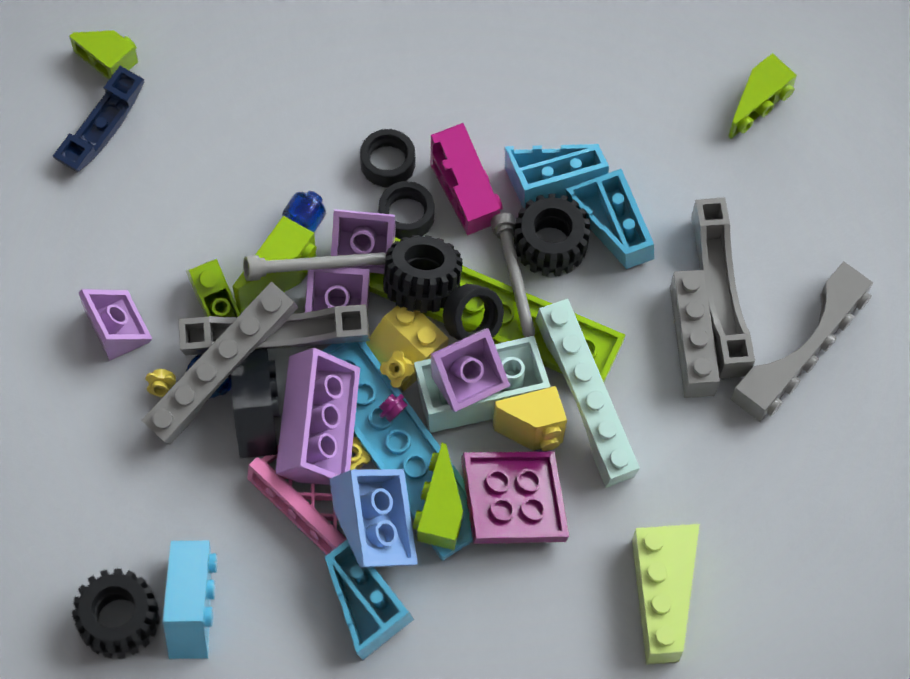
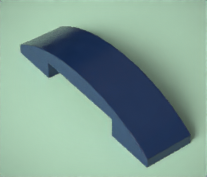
(102, 122)

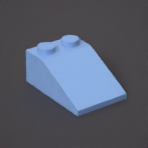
(375, 516)

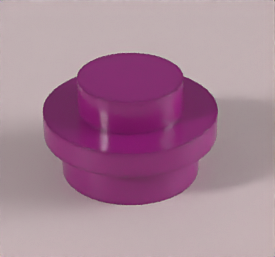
(392, 407)

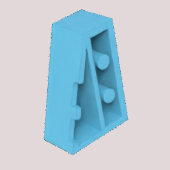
(552, 170)
(188, 599)
(367, 601)

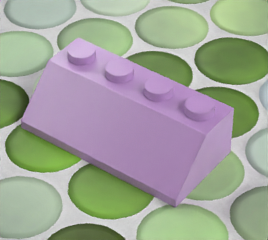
(317, 417)

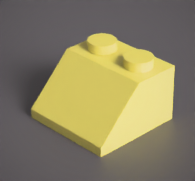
(406, 333)
(532, 419)

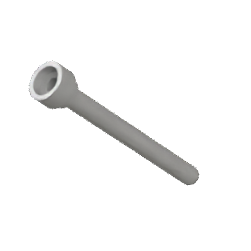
(503, 227)
(257, 267)

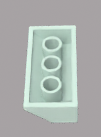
(524, 372)

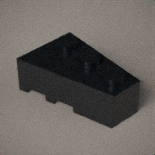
(255, 405)

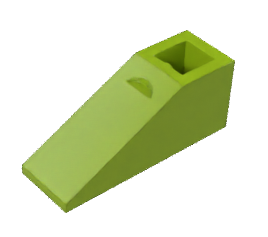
(765, 87)
(212, 290)
(442, 511)

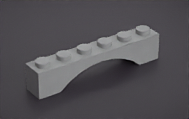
(714, 253)
(311, 328)
(235, 344)
(766, 383)

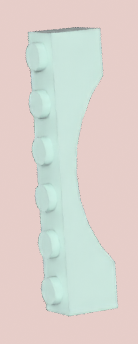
(604, 430)

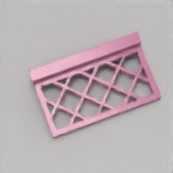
(295, 504)

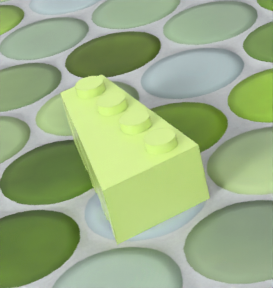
(664, 584)

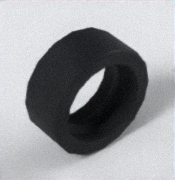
(387, 138)
(413, 191)
(456, 303)

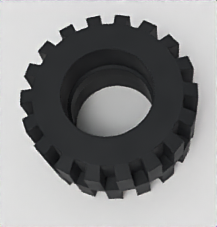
(557, 214)
(421, 273)
(102, 592)

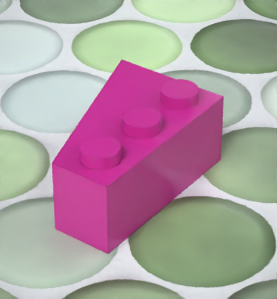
(463, 178)

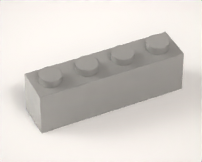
(694, 334)

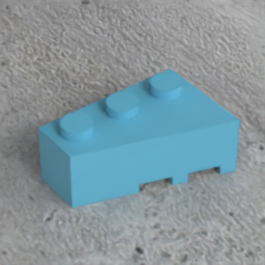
(615, 217)

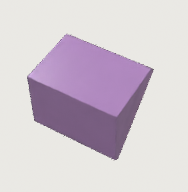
(362, 234)
(337, 288)
(115, 320)
(468, 370)

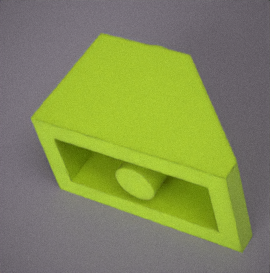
(105, 50)

